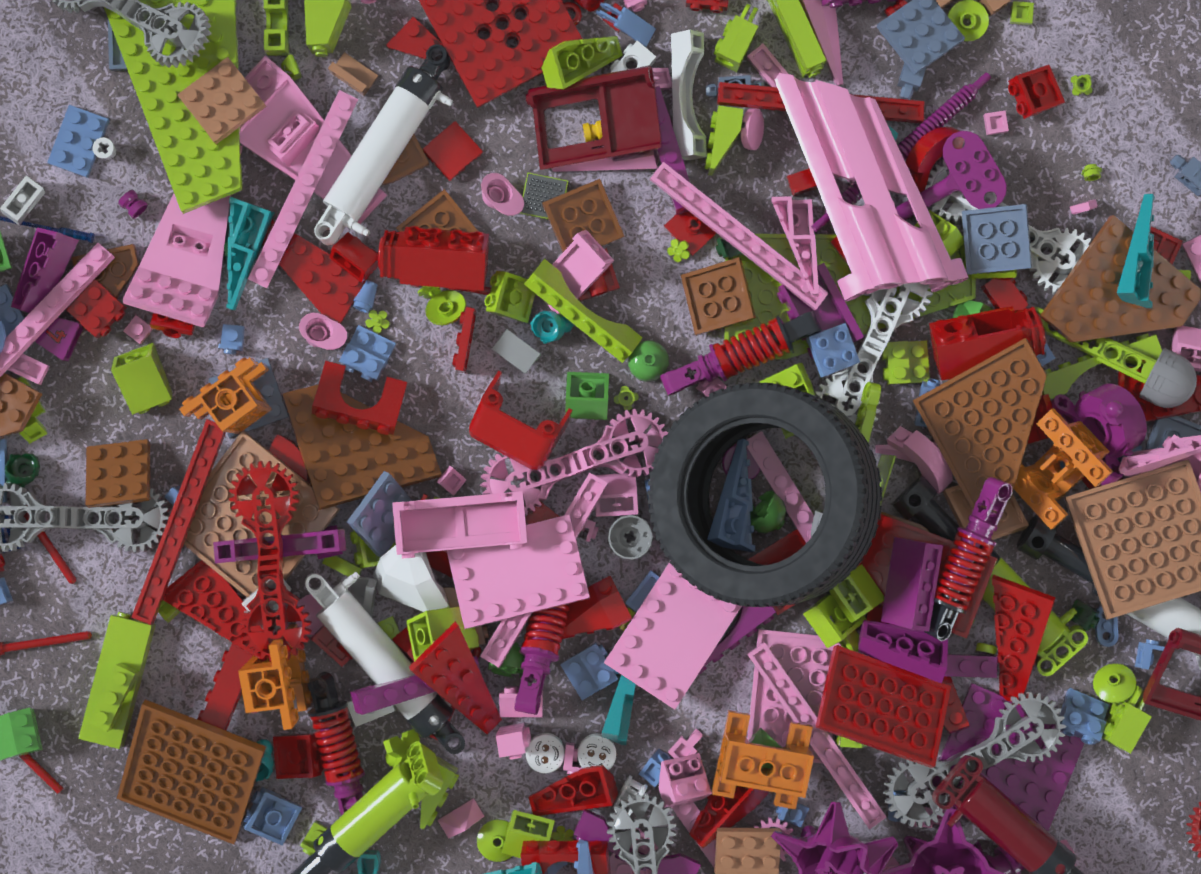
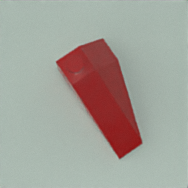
(600, 611)
(578, 791)
(724, 813)

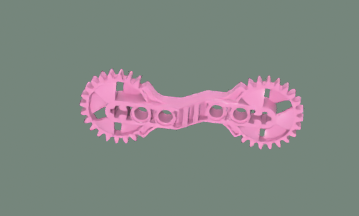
(581, 460)

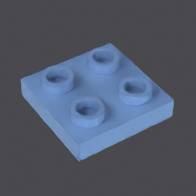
(833, 350)

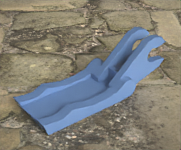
(628, 23)

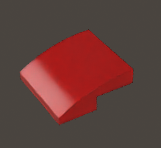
(452, 151)

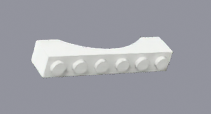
(686, 55)

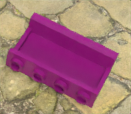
(830, 313)
(911, 584)

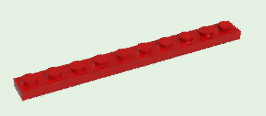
(769, 98)
(179, 523)

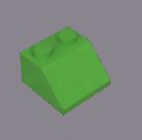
(587, 395)
(19, 734)

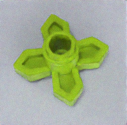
(397, 748)

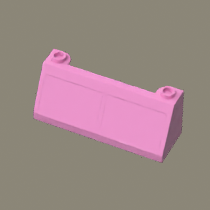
(459, 523)

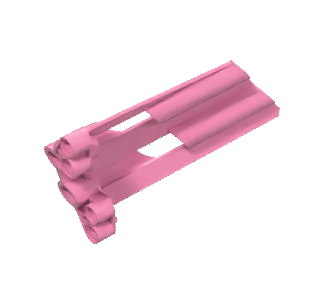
(852, 141)

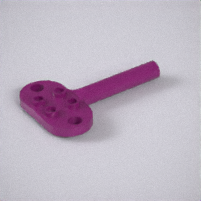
(970, 172)

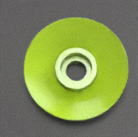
(975, 14)
(445, 307)
(1118, 691)
(486, 836)

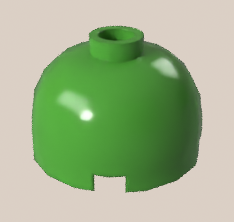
(648, 361)
(769, 513)
(511, 664)

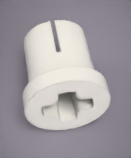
(99, 150)

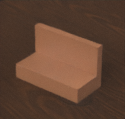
(353, 73)

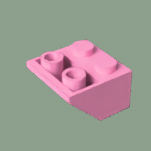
(1187, 343)
(619, 496)
(507, 703)
(683, 780)

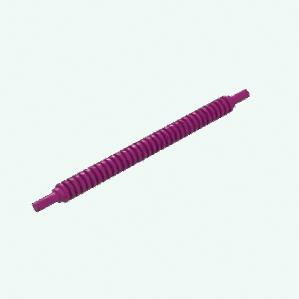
(936, 120)

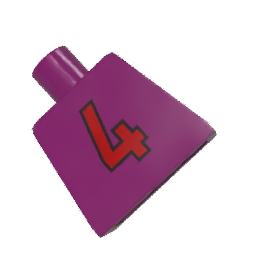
(61, 338)

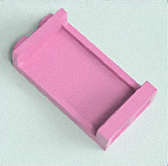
(582, 263)

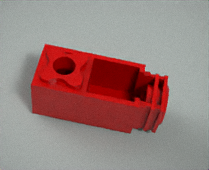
(435, 257)
(976, 337)

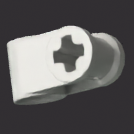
(627, 790)

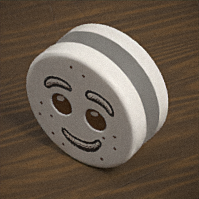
(596, 751)
(545, 753)

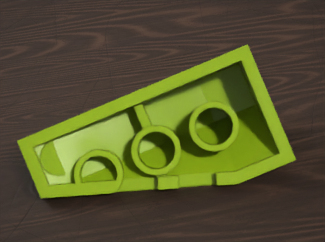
(577, 59)

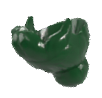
(14, 469)

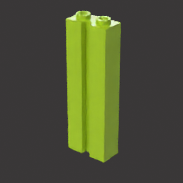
(799, 36)
(126, 643)

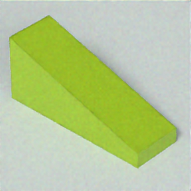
(342, 565)

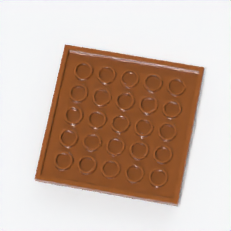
(190, 771)

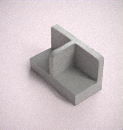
(516, 351)
(364, 592)

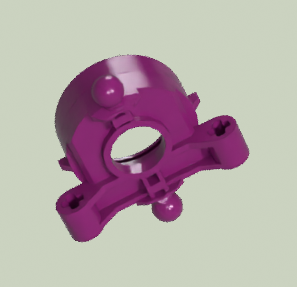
(1119, 415)

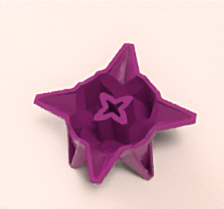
(834, 849)
(945, 854)

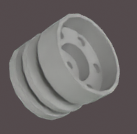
(636, 548)

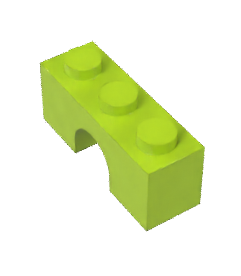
(277, 28)
(116, 689)

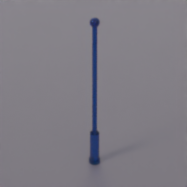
(68, 232)

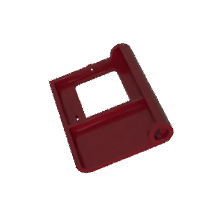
(626, 115)
(1168, 697)

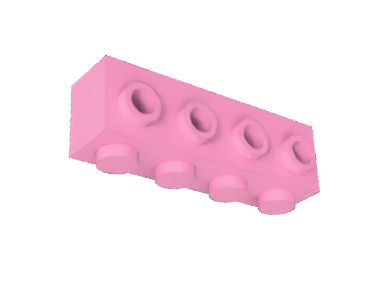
(513, 740)

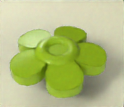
(679, 249)
(428, 291)
(377, 321)
(561, 835)

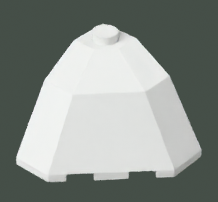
(409, 581)

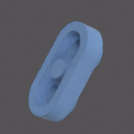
(1109, 626)

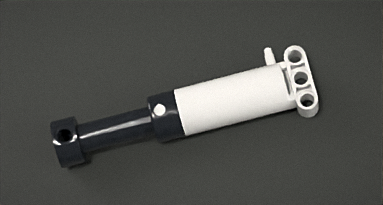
(1160, 617)

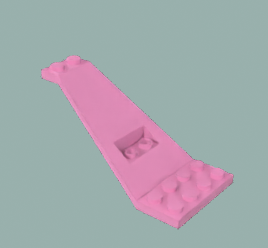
(288, 129)
(177, 276)

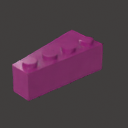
(43, 268)
(905, 648)

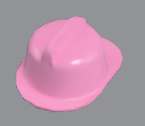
(501, 195)
(322, 331)

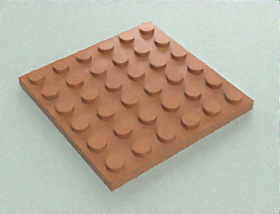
(217, 521)
(1141, 537)

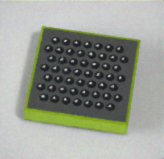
(538, 190)

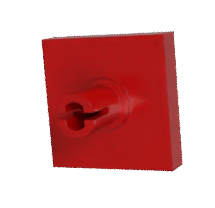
(690, 229)

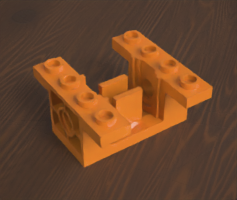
(232, 399)
(1045, 481)
(276, 683)
(742, 762)

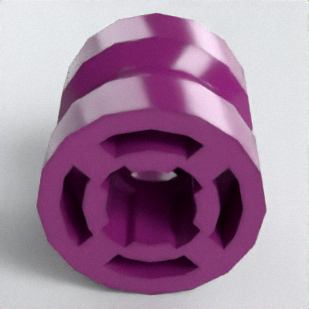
(133, 204)

